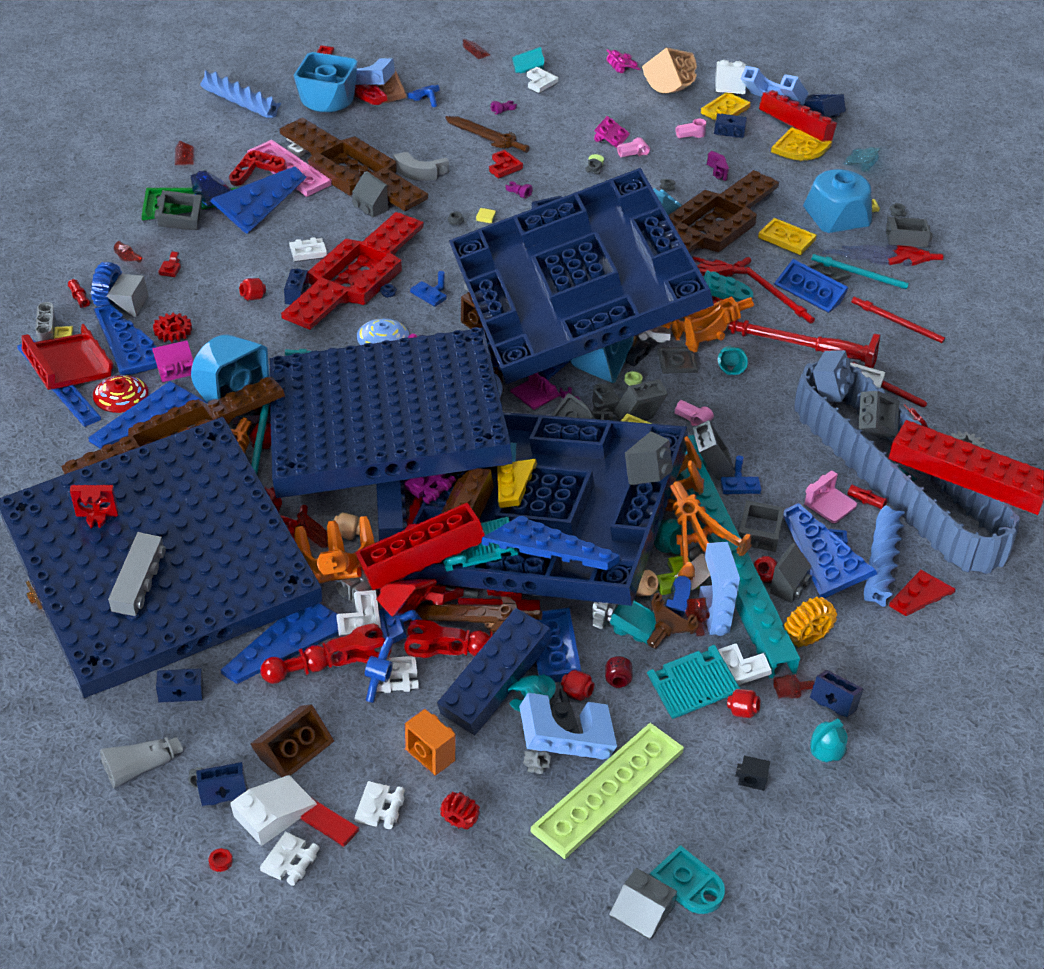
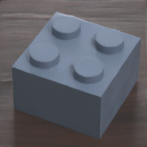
(833, 375)

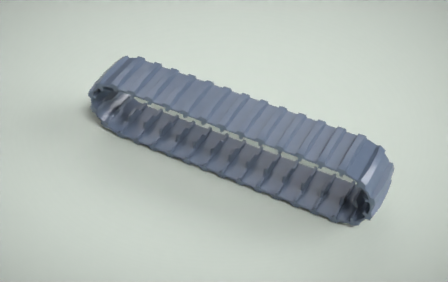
(932, 522)

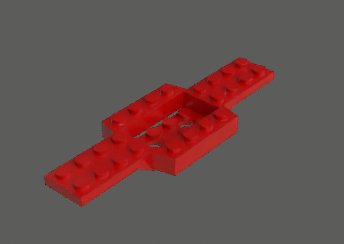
(374, 252)

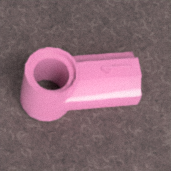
(694, 129)
(635, 147)
(693, 414)

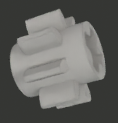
(536, 761)

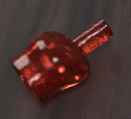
(126, 253)
(699, 609)
(790, 686)

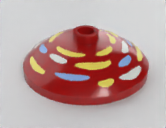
(119, 393)

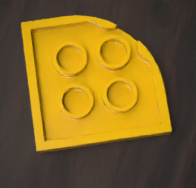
(800, 146)

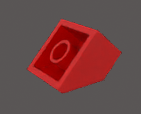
(404, 595)

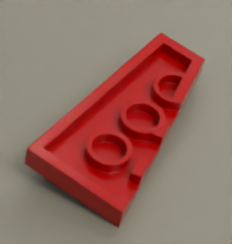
(370, 94)

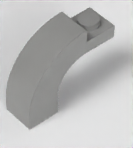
(420, 170)

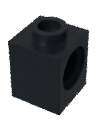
(753, 772)

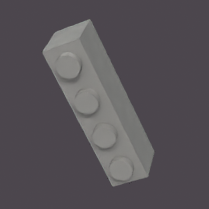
(136, 574)

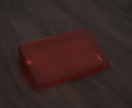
(475, 49)
(184, 154)

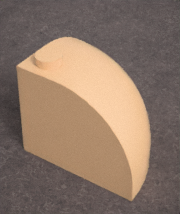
(670, 70)

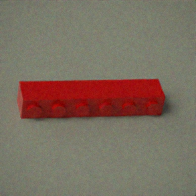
(797, 115)

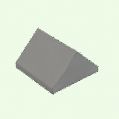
(129, 293)

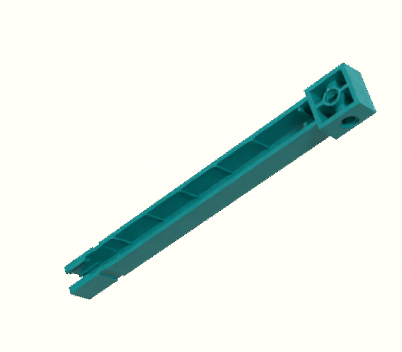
(752, 597)

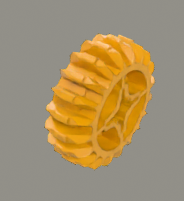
(810, 621)

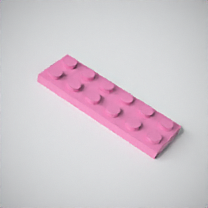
(315, 180)

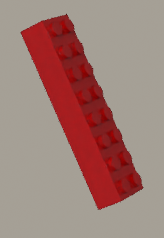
(969, 466)

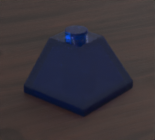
(208, 186)

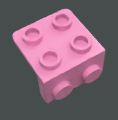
(827, 500)

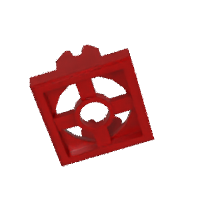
(94, 496)

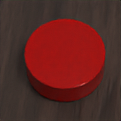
(220, 860)

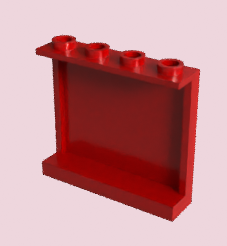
(67, 359)

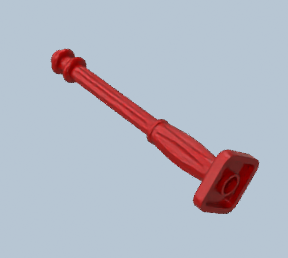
(854, 351)

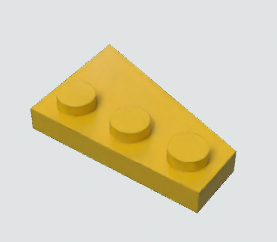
(513, 481)

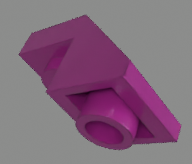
(719, 164)

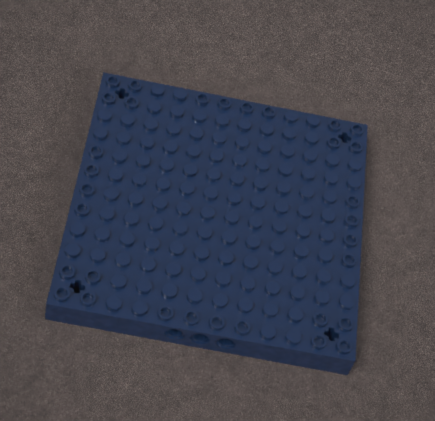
(578, 275)
(386, 413)
(582, 493)
(222, 569)

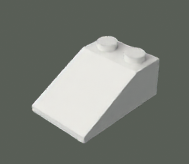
(729, 77)
(271, 808)

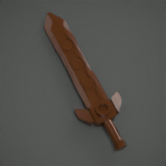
(500, 140)
(473, 613)

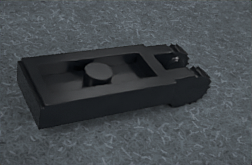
(563, 713)

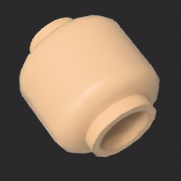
(348, 525)
(648, 584)

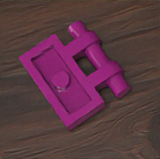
(424, 486)

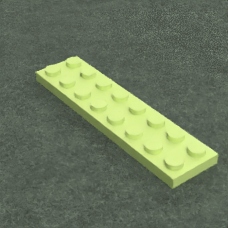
(606, 790)

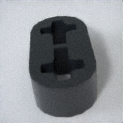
(638, 353)

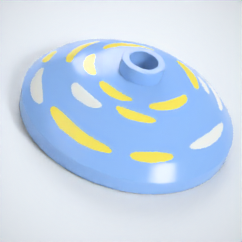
(381, 330)

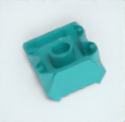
(528, 60)
(634, 620)

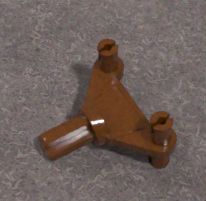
(668, 622)

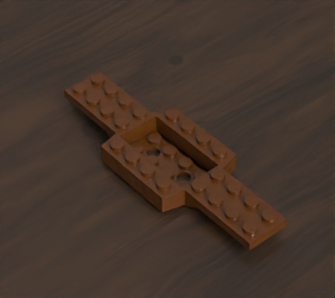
(330, 151)
(731, 205)
(182, 417)

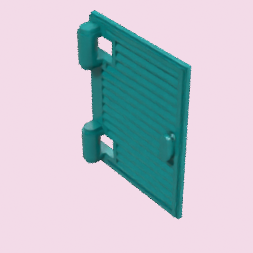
(480, 553)
(693, 681)

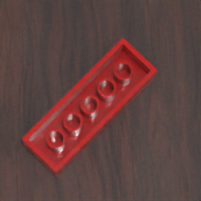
(420, 546)

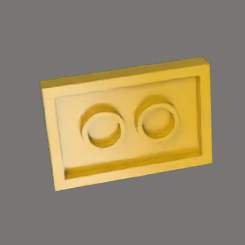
(725, 104)
(787, 236)

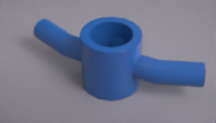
(378, 669)

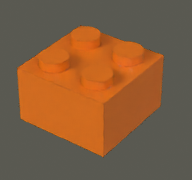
(430, 741)

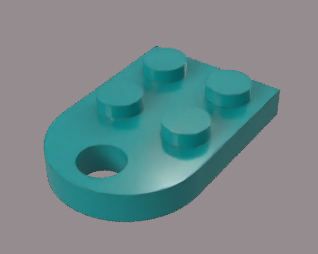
(727, 287)
(691, 881)

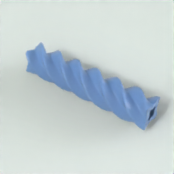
(242, 96)
(882, 555)

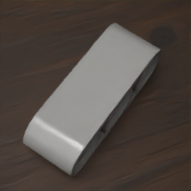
(45, 321)

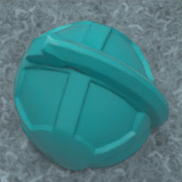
(732, 357)
(666, 536)
(532, 684)
(829, 741)

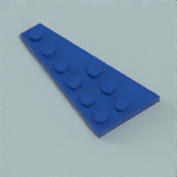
(544, 541)

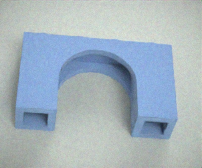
(377, 73)
(789, 87)
(723, 591)
(546, 735)

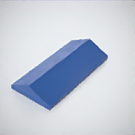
(811, 286)
(562, 653)

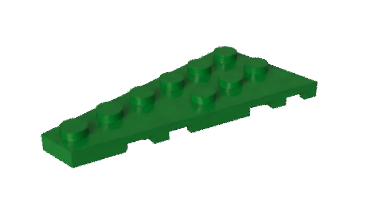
(150, 203)

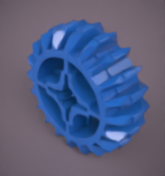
(102, 282)

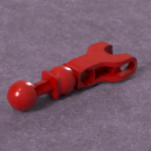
(441, 640)
(351, 648)

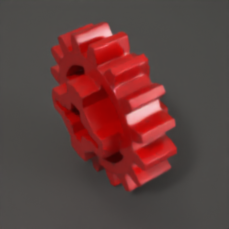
(172, 327)

